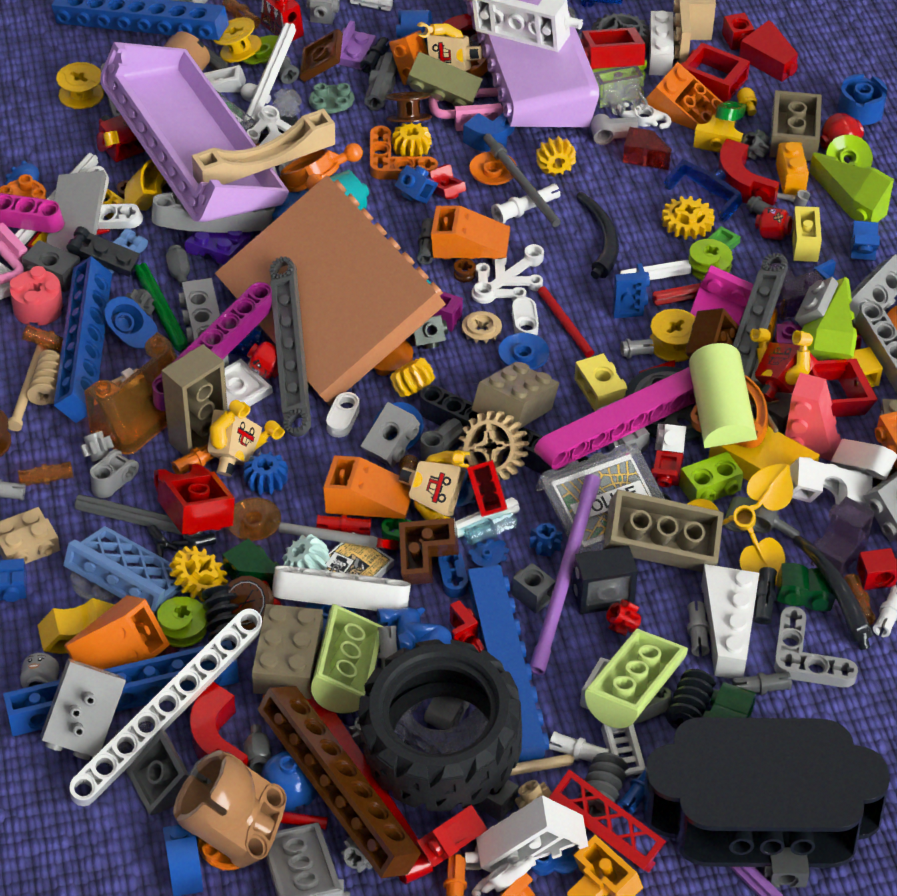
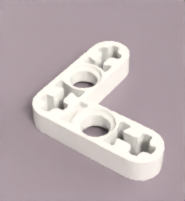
(131, 214)

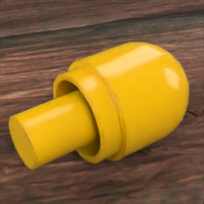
(748, 97)

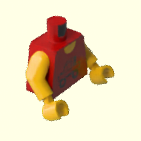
(781, 362)

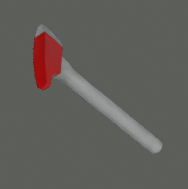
(339, 536)

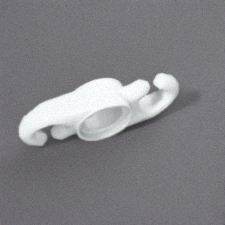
(654, 116)
(503, 876)

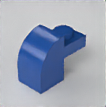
(479, 126)
(864, 240)
(183, 861)

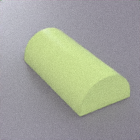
(721, 395)
(345, 660)
(633, 678)

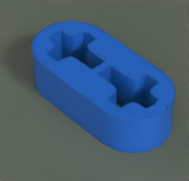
(447, 573)

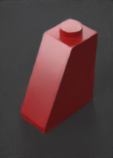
(770, 52)

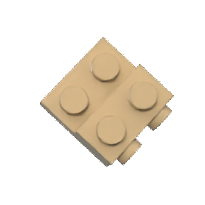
(27, 536)

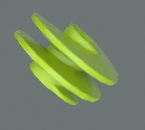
(707, 253)
(182, 621)

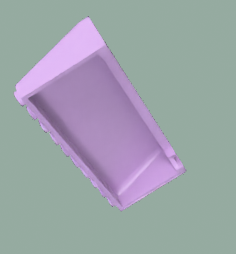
(538, 83)
(180, 115)

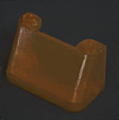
(128, 409)

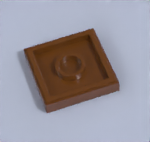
(321, 55)

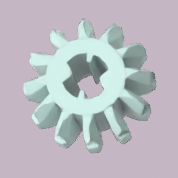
(307, 553)

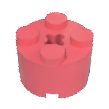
(36, 296)

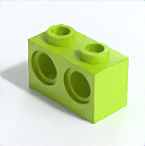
(711, 478)

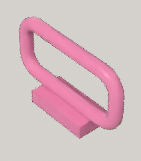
(465, 113)
(12, 251)

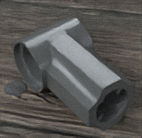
(441, 439)

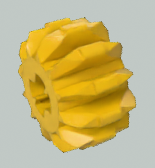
(411, 140)
(556, 156)
(412, 377)

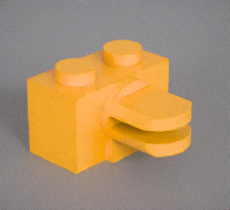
(604, 872)

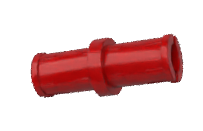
(344, 524)

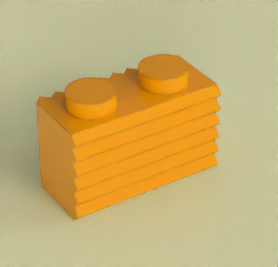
(792, 167)

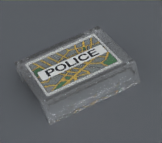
(619, 469)

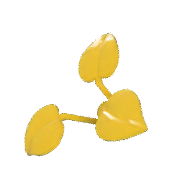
(774, 490)

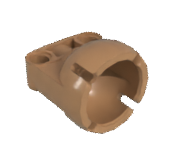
(234, 811)

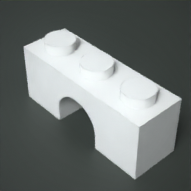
(661, 42)
(811, 477)

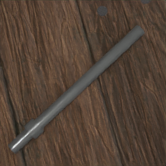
(500, 153)

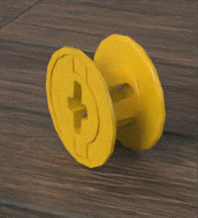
(237, 41)
(80, 85)
(671, 334)

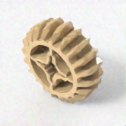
(493, 435)

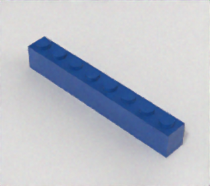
(500, 638)

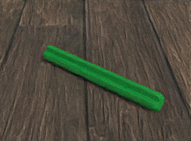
(161, 307)

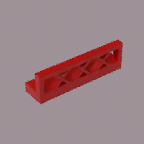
(606, 832)

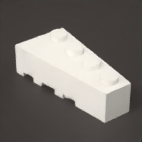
(729, 611)

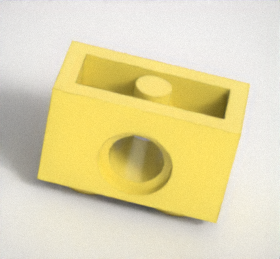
(806, 234)
(599, 381)

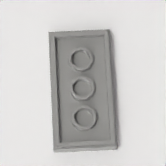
(80, 204)
(302, 863)

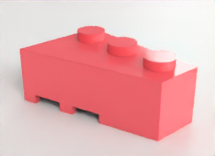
(811, 417)

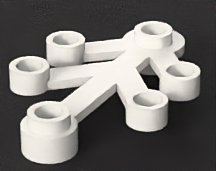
(268, 117)
(486, 291)

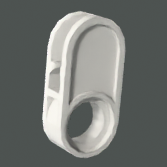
(525, 313)
(341, 419)

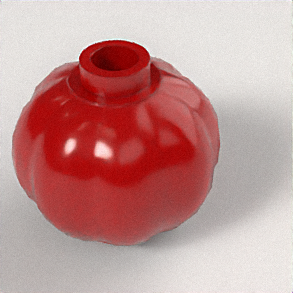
(839, 125)

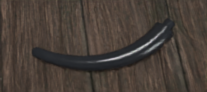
(608, 256)
(851, 609)

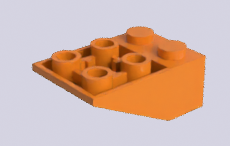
(683, 98)
(467, 234)
(364, 490)
(119, 636)

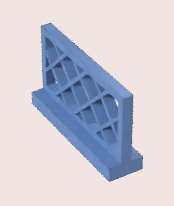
(119, 578)

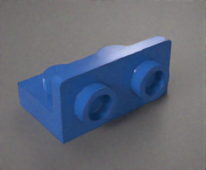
(630, 293)

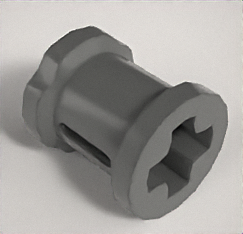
(288, 72)

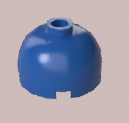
(285, 772)

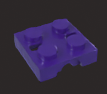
(218, 245)

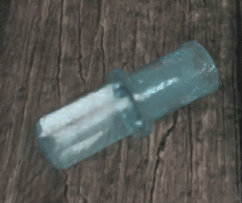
(490, 528)

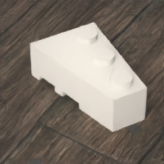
(532, 831)

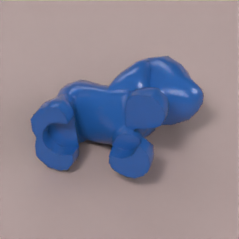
(410, 628)

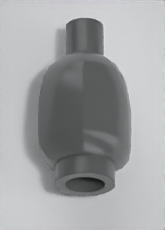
(178, 263)
(257, 748)

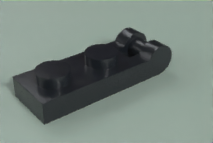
(104, 251)

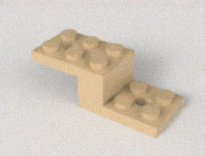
(691, 22)

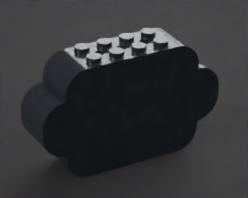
(761, 785)

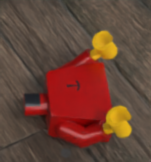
(117, 138)

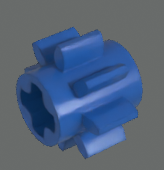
(545, 539)

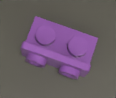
(355, 46)

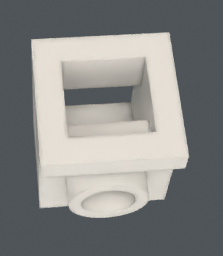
(670, 438)

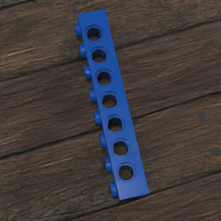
(145, 16)
(82, 337)
(144, 680)

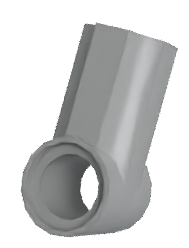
(607, 129)

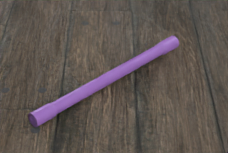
(543, 648)

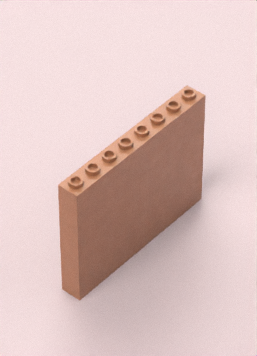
(352, 285)

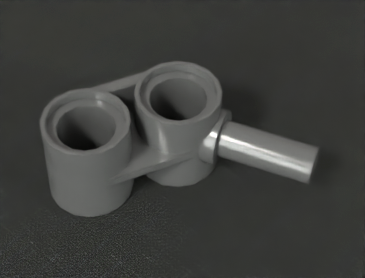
(764, 518)

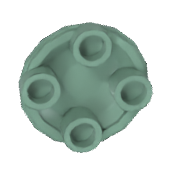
(331, 97)

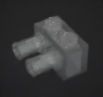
(621, 86)

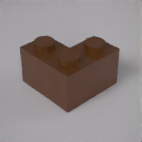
(710, 328)
(423, 541)

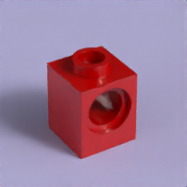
(735, 29)
(877, 569)

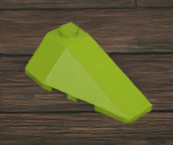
(858, 190)
(833, 333)

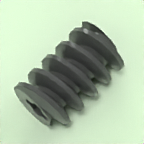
(605, 775)

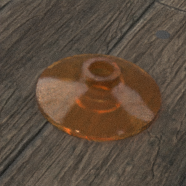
(255, 519)

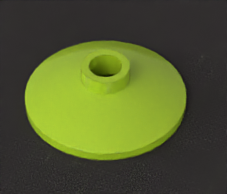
(265, 51)
(851, 147)

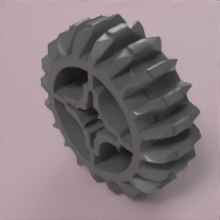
(621, 20)

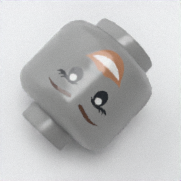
(39, 669)

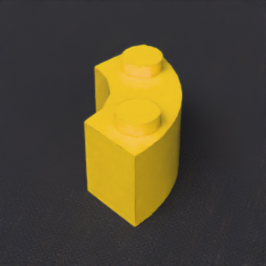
(144, 186)
(64, 624)

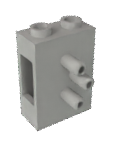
(883, 501)
(82, 709)

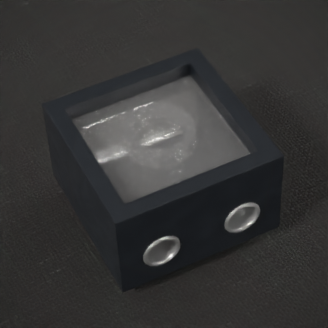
(604, 578)

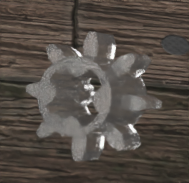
(287, 102)

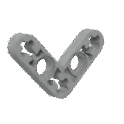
(795, 655)

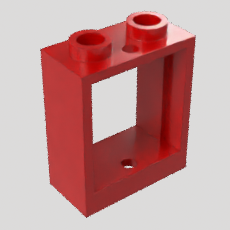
(613, 47)
(733, 65)
(848, 372)

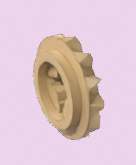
(481, 319)

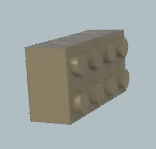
(191, 393)
(664, 530)

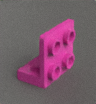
(724, 291)

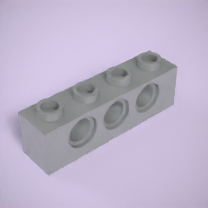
(877, 287)
(200, 306)

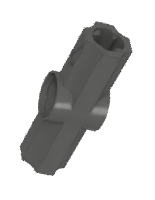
(381, 82)

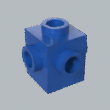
(416, 183)

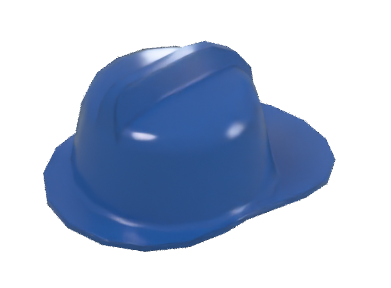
(129, 322)

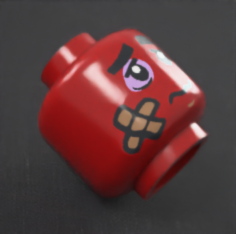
(774, 223)
(263, 360)

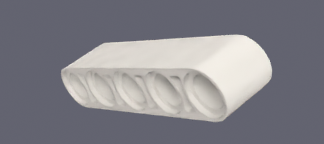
(339, 588)

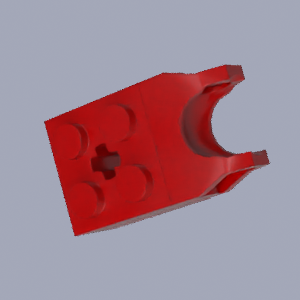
(195, 499)

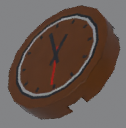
(251, 594)

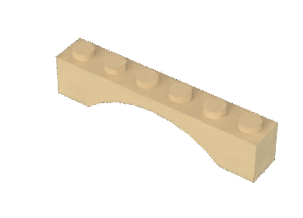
(306, 136)

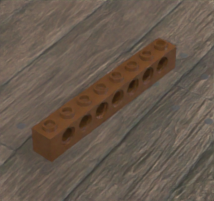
(339, 782)

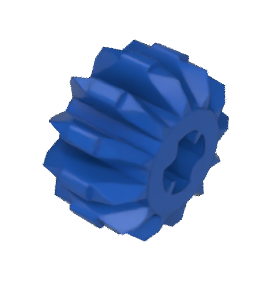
(265, 473)

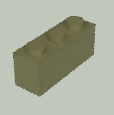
(443, 81)

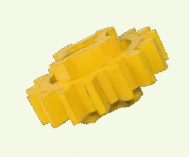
(688, 217)
(196, 571)

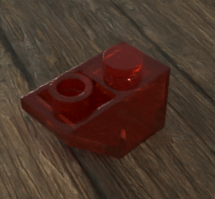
(646, 149)

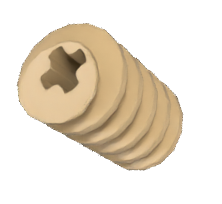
(44, 379)

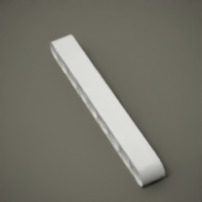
(160, 719)

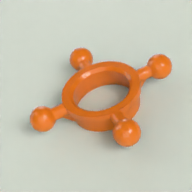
(312, 168)

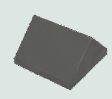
(158, 774)

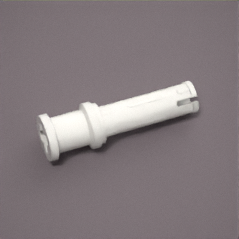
(516, 206)

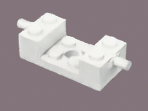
(540, 25)

